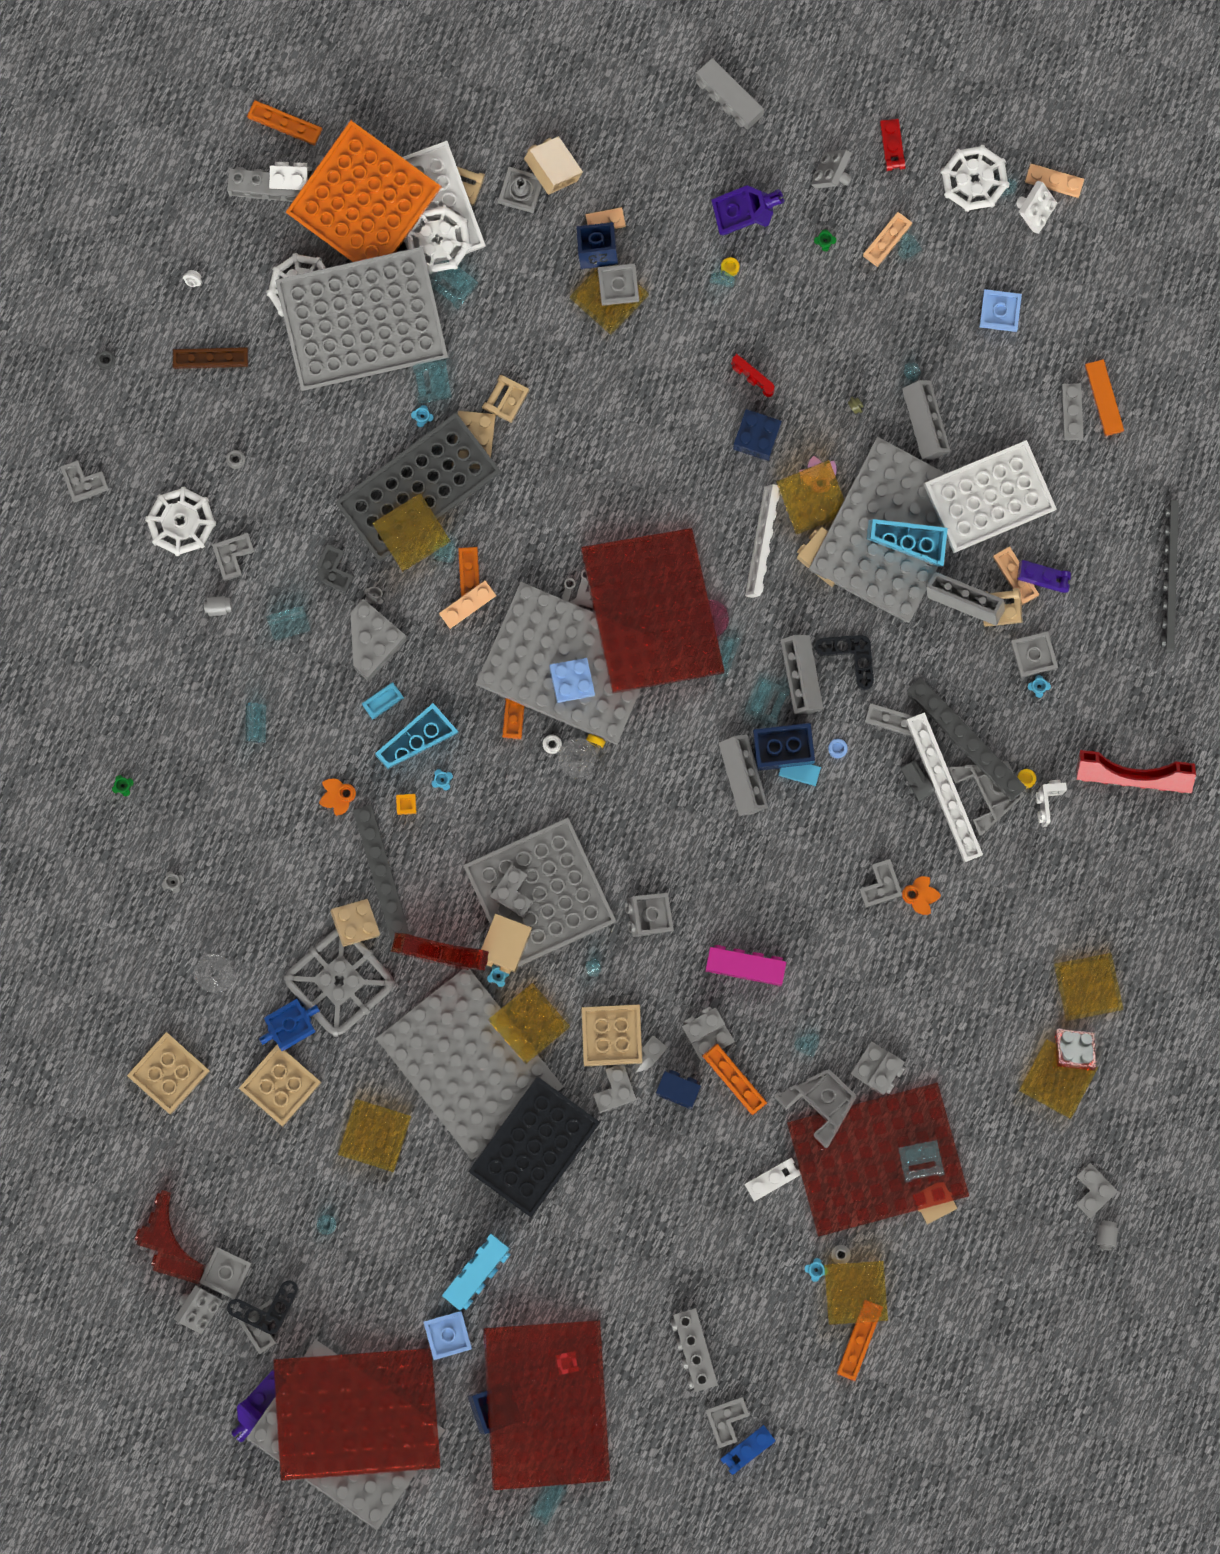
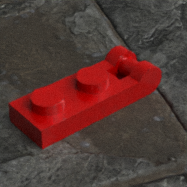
(892, 144)
(753, 376)

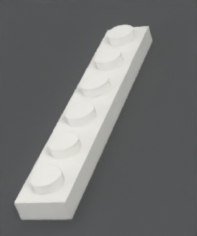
(762, 540)

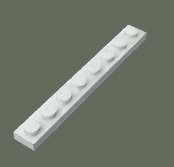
(944, 787)

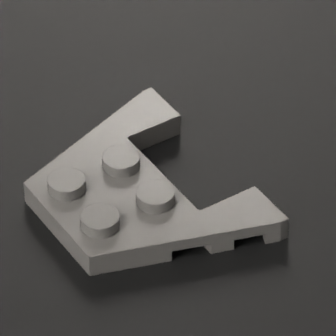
(994, 798)
(827, 1096)

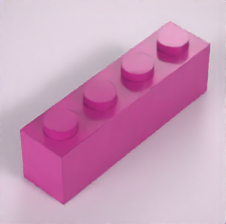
(746, 966)

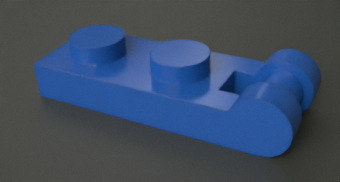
(748, 1449)

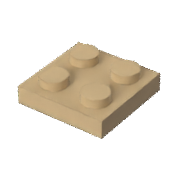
(355, 922)

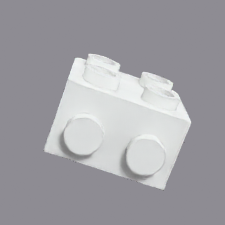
(288, 177)
(1053, 788)

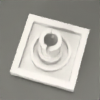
(1037, 206)

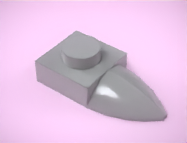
(651, 1053)

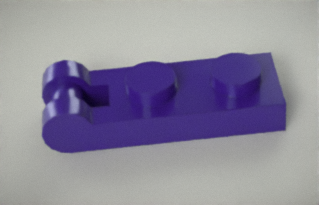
(1043, 576)

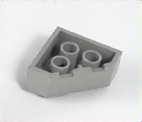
(372, 639)

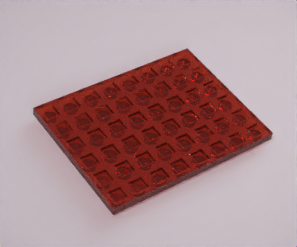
(652, 610)
(862, 1171)
(546, 1405)
(356, 1414)

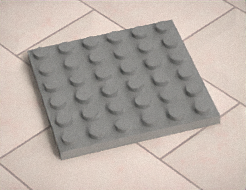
(559, 882)

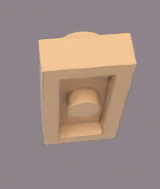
(613, 215)

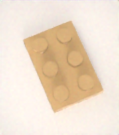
(482, 428)

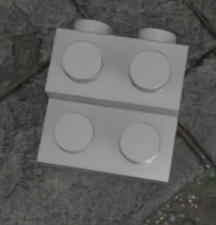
(649, 914)
(707, 1031)
(878, 1068)

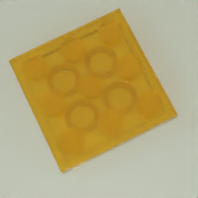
(607, 316)
(811, 496)
(411, 532)
(1088, 987)
(529, 1023)
(1054, 1085)
(374, 1135)
(856, 1292)

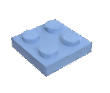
(1000, 310)
(572, 680)
(447, 1335)

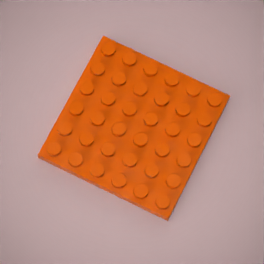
(363, 197)

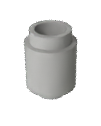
(218, 606)
(1107, 1235)

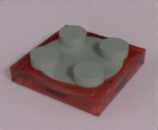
(1075, 1049)

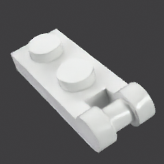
(772, 1179)

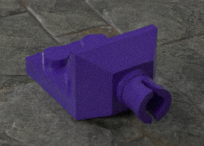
(744, 208)
(254, 1406)

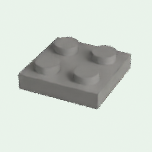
(618, 284)
(1034, 654)
(225, 1273)

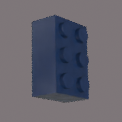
(783, 746)

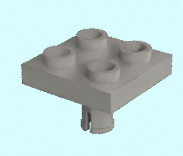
(832, 169)
(520, 190)
(197, 1309)

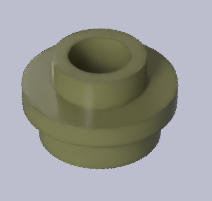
(855, 405)

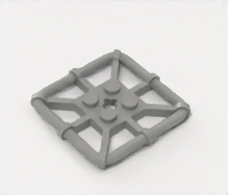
(339, 994)

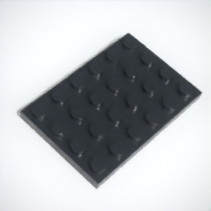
(534, 1146)

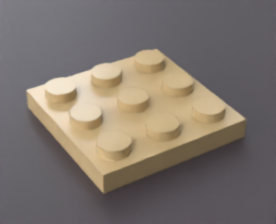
(611, 1035)
(168, 1073)
(280, 1085)

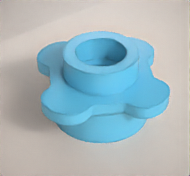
(423, 410)
(1039, 681)
(446, 776)
(493, 976)
(810, 1269)

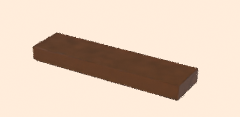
(210, 358)

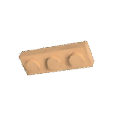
(1055, 180)
(887, 239)
(1009, 567)
(467, 604)

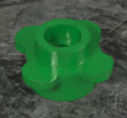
(825, 234)
(117, 785)

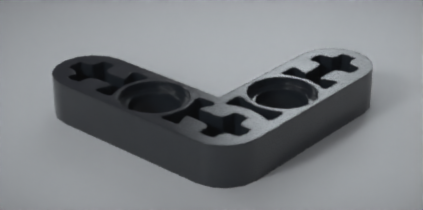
(858, 654)
(271, 1315)

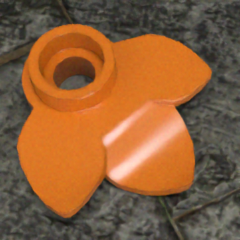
(334, 796)
(923, 895)

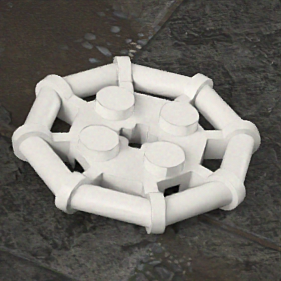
(984, 173)
(449, 241)
(296, 259)
(185, 530)

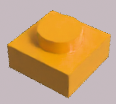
(406, 804)

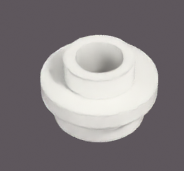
(192, 278)
(549, 738)

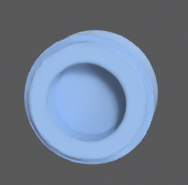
(837, 748)

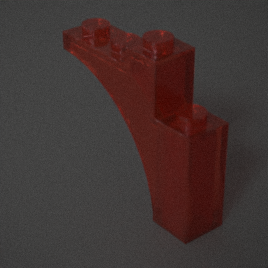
(438, 952)
(159, 1236)

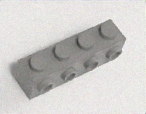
(729, 94)
(256, 185)
(926, 420)
(965, 598)
(802, 674)
(743, 778)
(695, 1350)

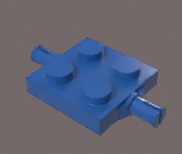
(289, 1025)

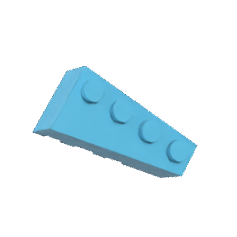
(915, 540)
(422, 733)
(476, 1272)

